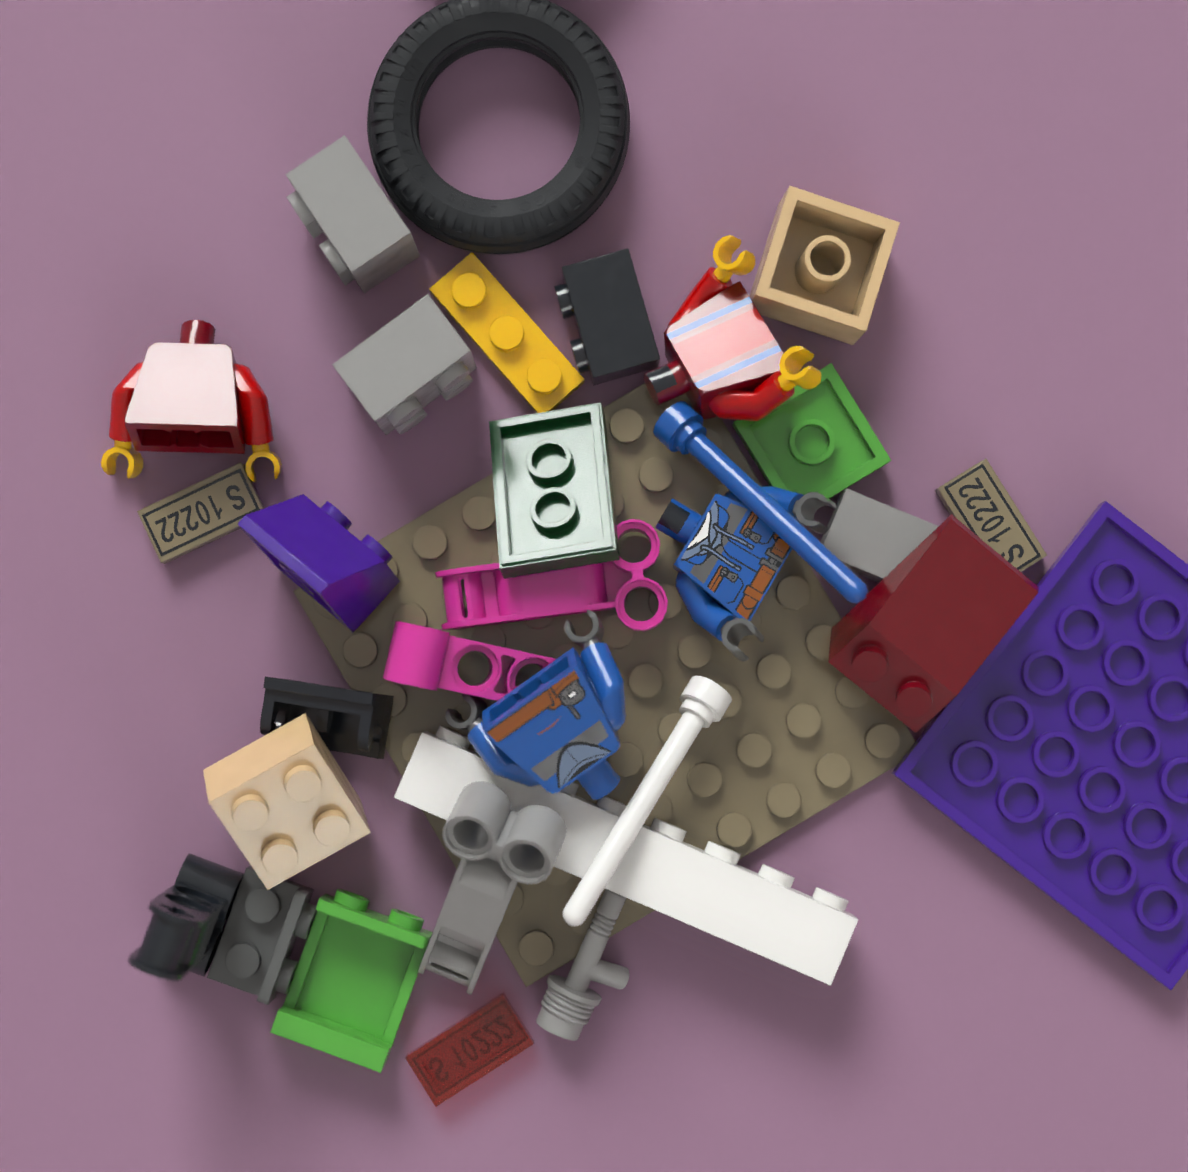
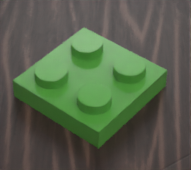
(814, 440)

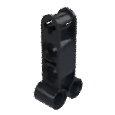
(188, 921)

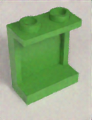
(353, 980)

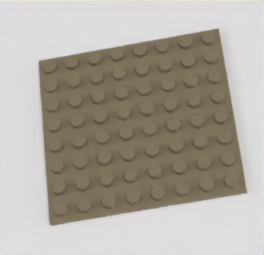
(775, 758)

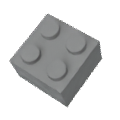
(348, 206)
(408, 367)

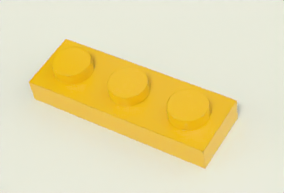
(506, 335)

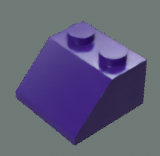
(323, 556)

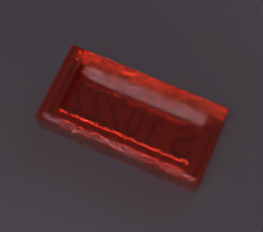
(469, 1049)

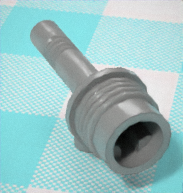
(569, 999)

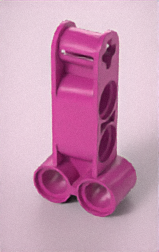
(552, 593)
(431, 659)

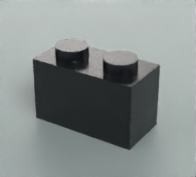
(608, 317)

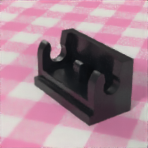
(343, 717)

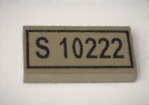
(989, 512)
(200, 513)

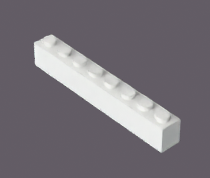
(659, 867)

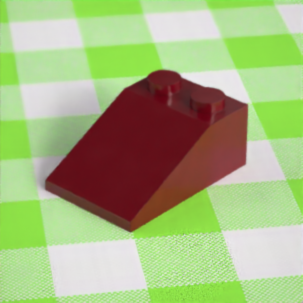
(930, 623)

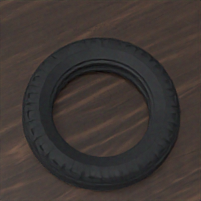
(519, 222)

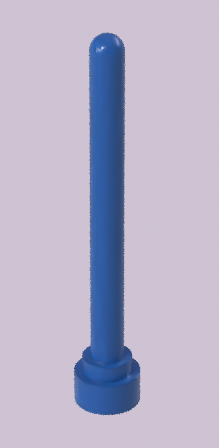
(683, 430)

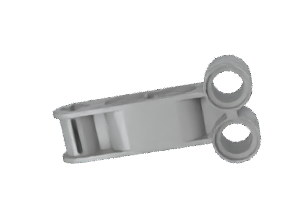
(495, 854)

